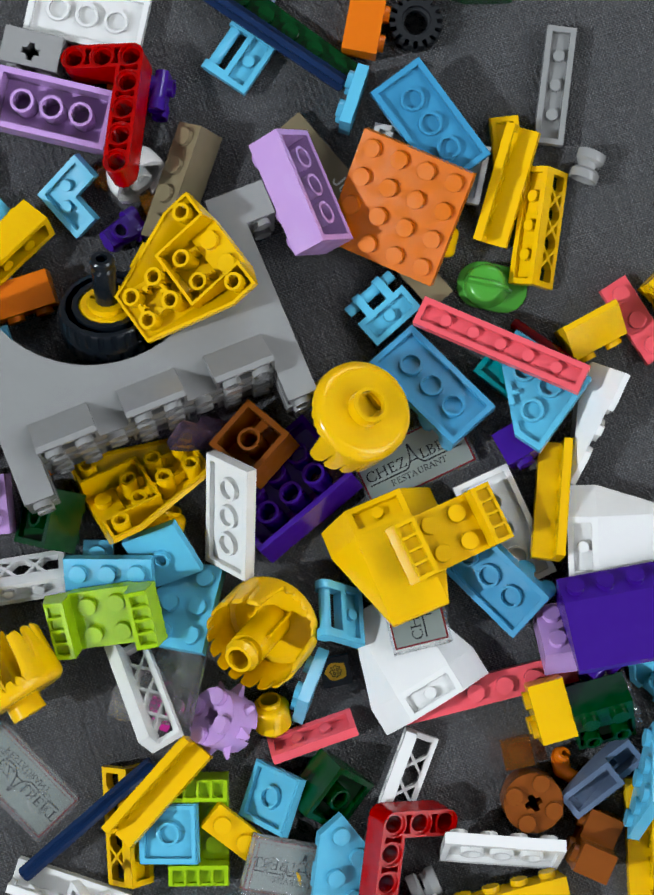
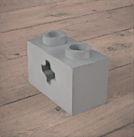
(19, 42)

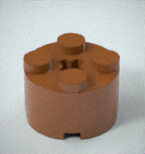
(515, 803)

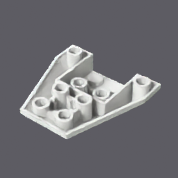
(608, 530)
(414, 682)

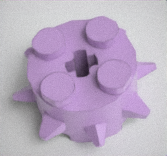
(223, 719)

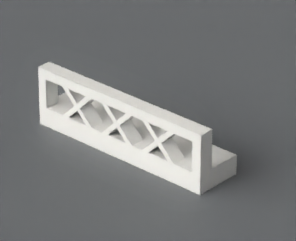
(35, 582)
(134, 700)
(400, 763)
(55, 881)

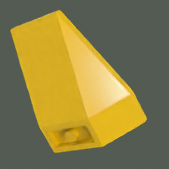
(184, 272)
(137, 485)
(367, 558)

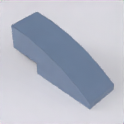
(601, 776)

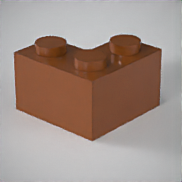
(593, 843)

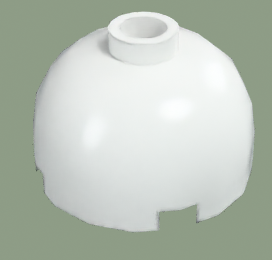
(148, 176)

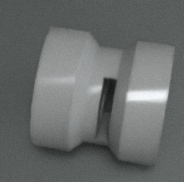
(587, 165)
(429, 881)

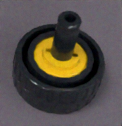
(94, 321)

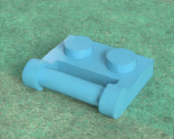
(245, 64)
(347, 613)

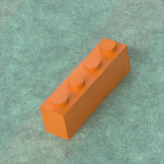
(363, 28)
(27, 296)

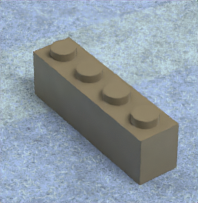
(184, 171)

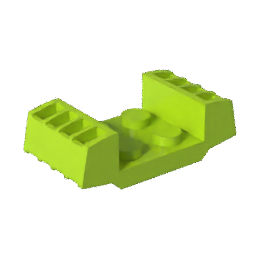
(105, 617)
(214, 856)

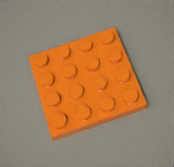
(402, 205)

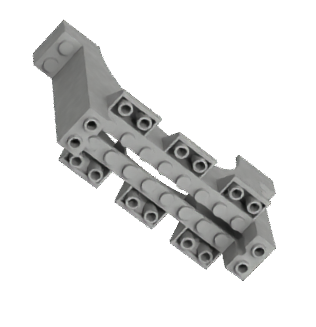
(70, 412)

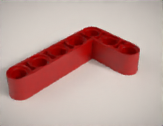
(130, 73)
(385, 839)

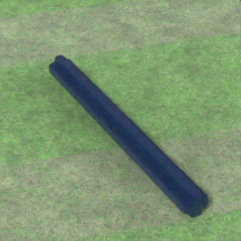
(280, 42)
(86, 820)

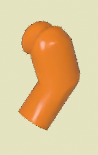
(561, 763)

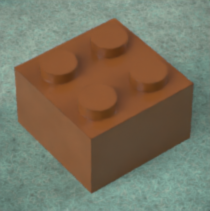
(255, 441)

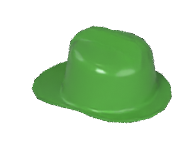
(487, 287)

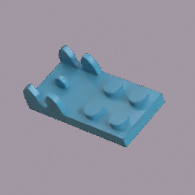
(428, 117)
(434, 387)
(503, 587)

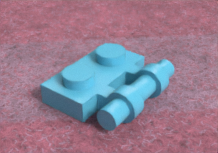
(389, 314)

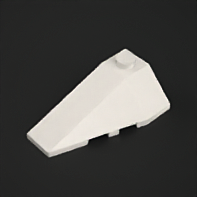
(588, 412)

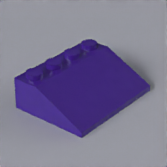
(291, 503)
(609, 616)

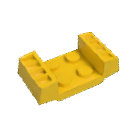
(449, 533)

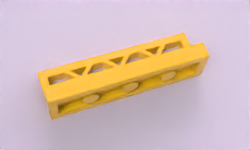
(506, 185)
(535, 225)
(551, 501)
(157, 791)
(639, 853)
(134, 873)

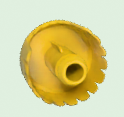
(358, 416)
(263, 632)
(25, 670)

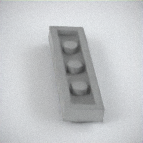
(555, 84)

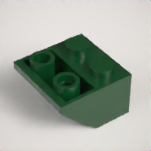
(602, 710)

